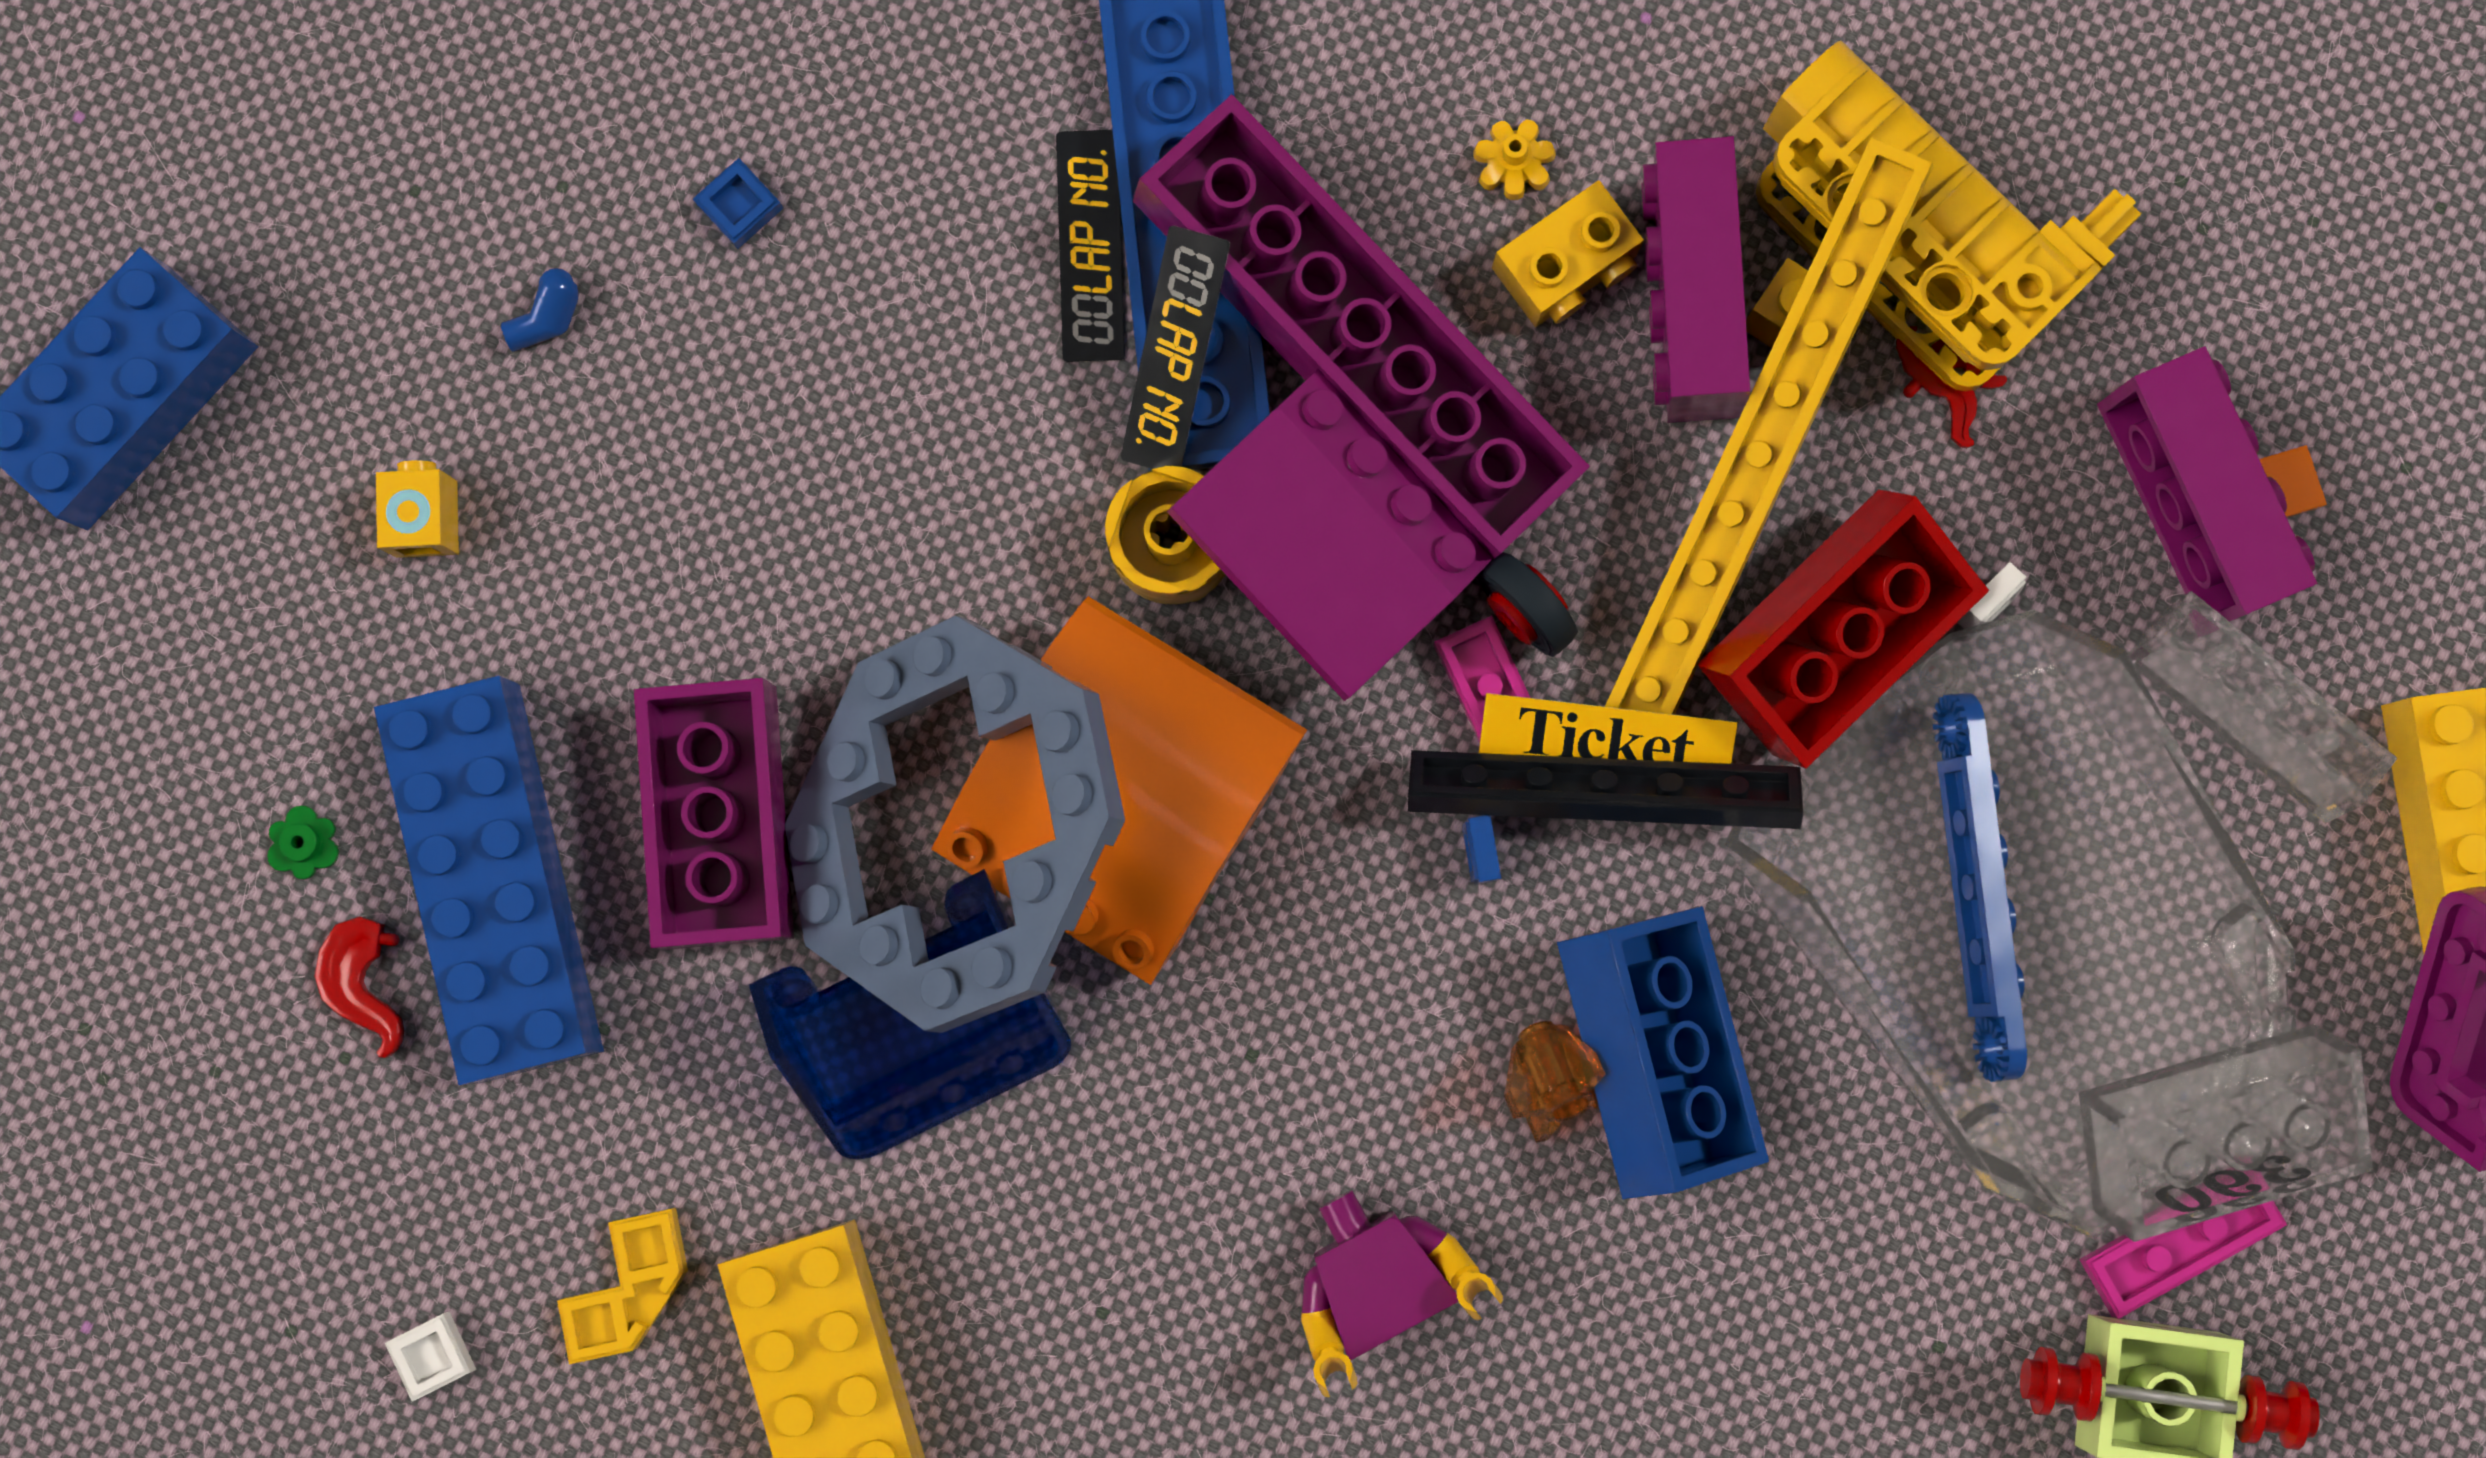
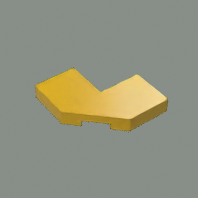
(649, 1270)

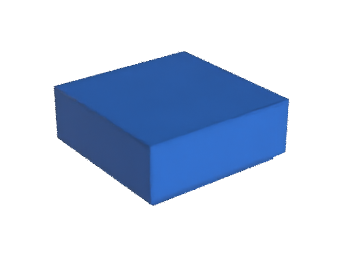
(738, 203)
(1481, 850)

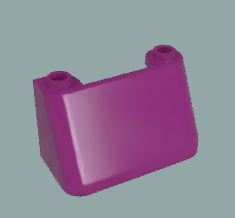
(2442, 1047)

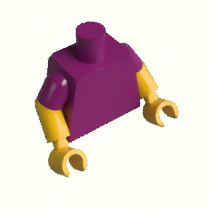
(1380, 1283)

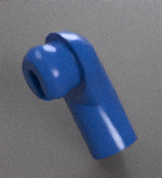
(550, 312)

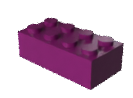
(1700, 280)
(2207, 486)
(713, 814)

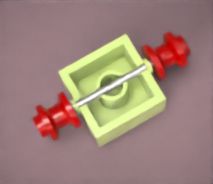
(2165, 1393)

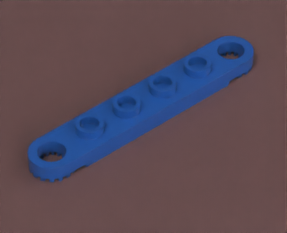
(1979, 887)

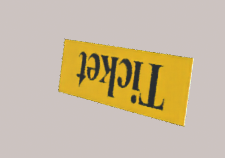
(1591, 731)

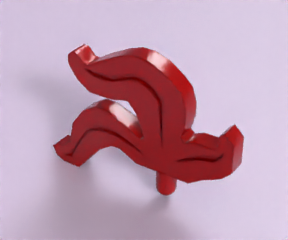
(1961, 403)

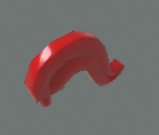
(341, 977)

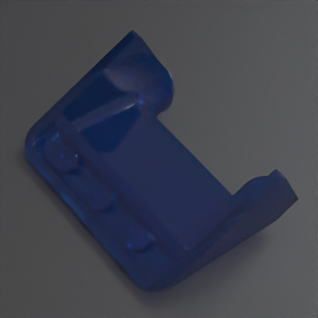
(880, 1076)

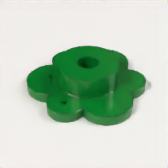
(318, 847)

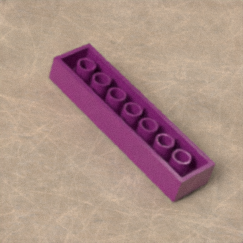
(1355, 316)

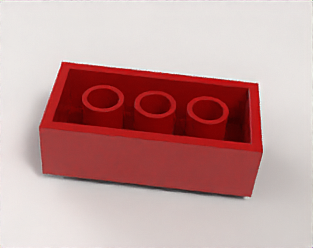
(1843, 627)

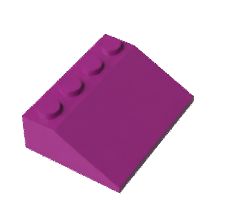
(1330, 535)

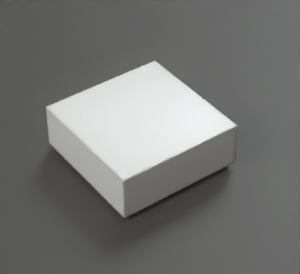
(2002, 592)
(430, 1356)

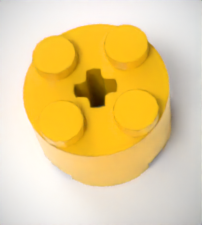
(1136, 550)

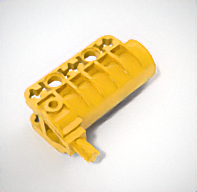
(1966, 252)

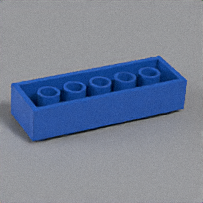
(488, 880)

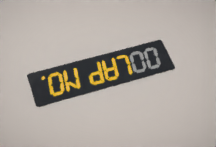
(1090, 247)
(1175, 348)

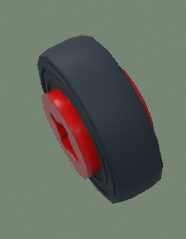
(1527, 604)

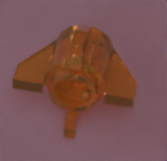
(1551, 1077)

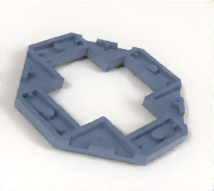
(1044, 884)

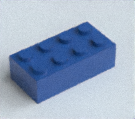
(115, 389)
(1670, 1054)

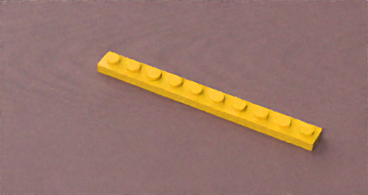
(1771, 428)

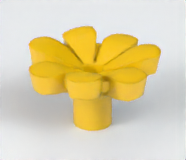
(1514, 167)

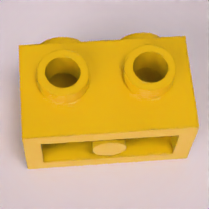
(1568, 255)

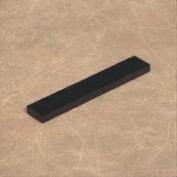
(1606, 789)

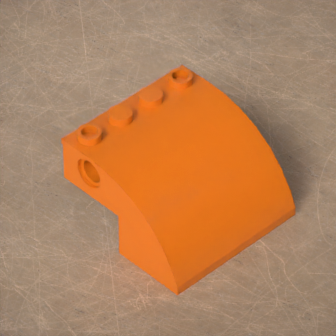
(1190, 777)

